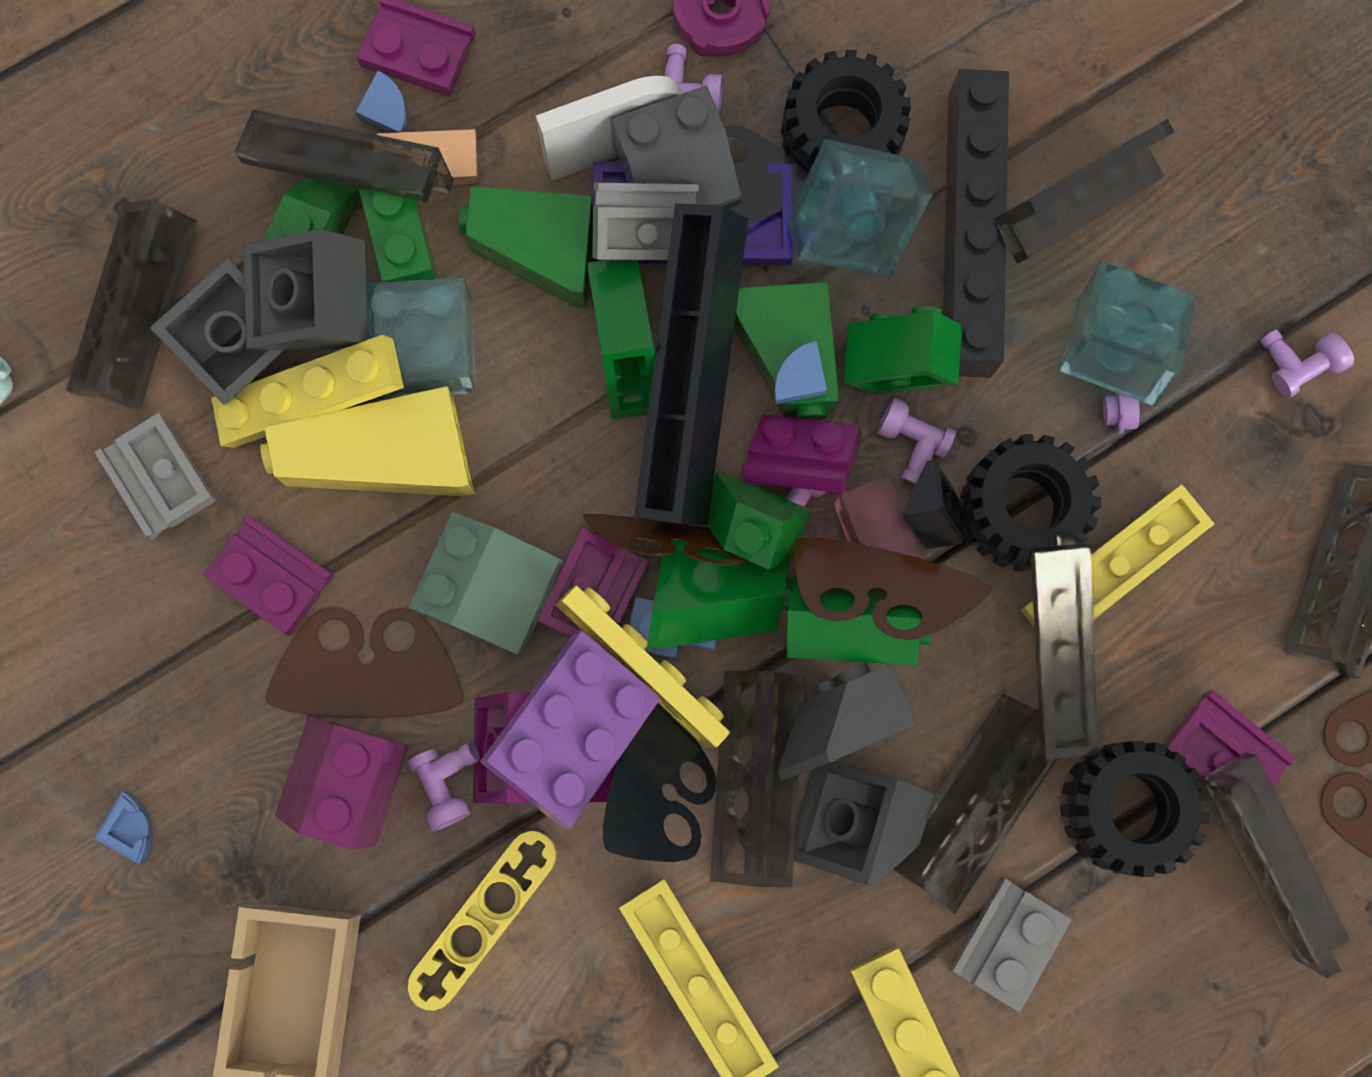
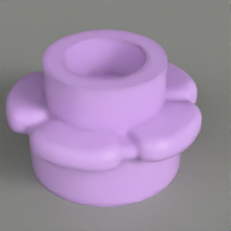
(1121, 412)

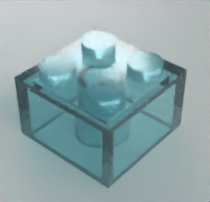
(858, 208)
(429, 330)
(1128, 333)

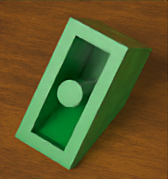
(314, 206)
(754, 521)

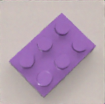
(571, 730)

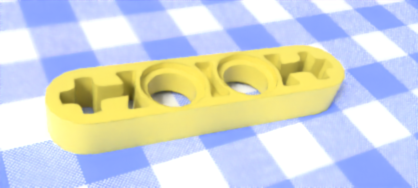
(486, 921)

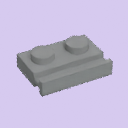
(636, 218)
(155, 476)
(1010, 944)

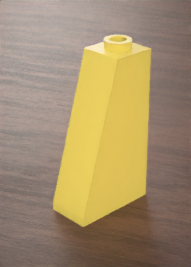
(379, 447)

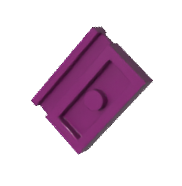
(416, 46)
(802, 453)
(596, 565)
(268, 575)
(1220, 733)

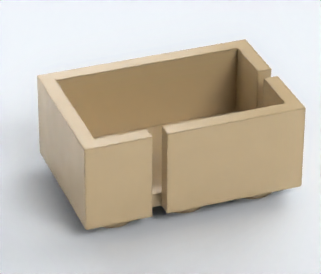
(294, 995)

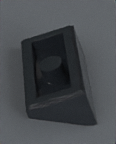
(934, 509)

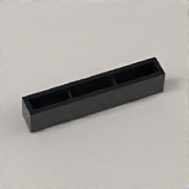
(973, 199)
(691, 364)

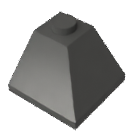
(859, 822)

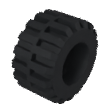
(848, 83)
(1044, 464)
(1176, 801)

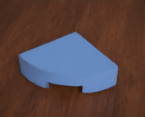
(383, 105)
(800, 375)
(127, 829)

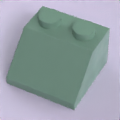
(486, 584)

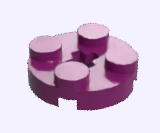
(717, 33)

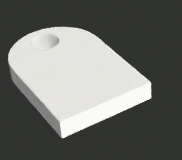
(582, 130)

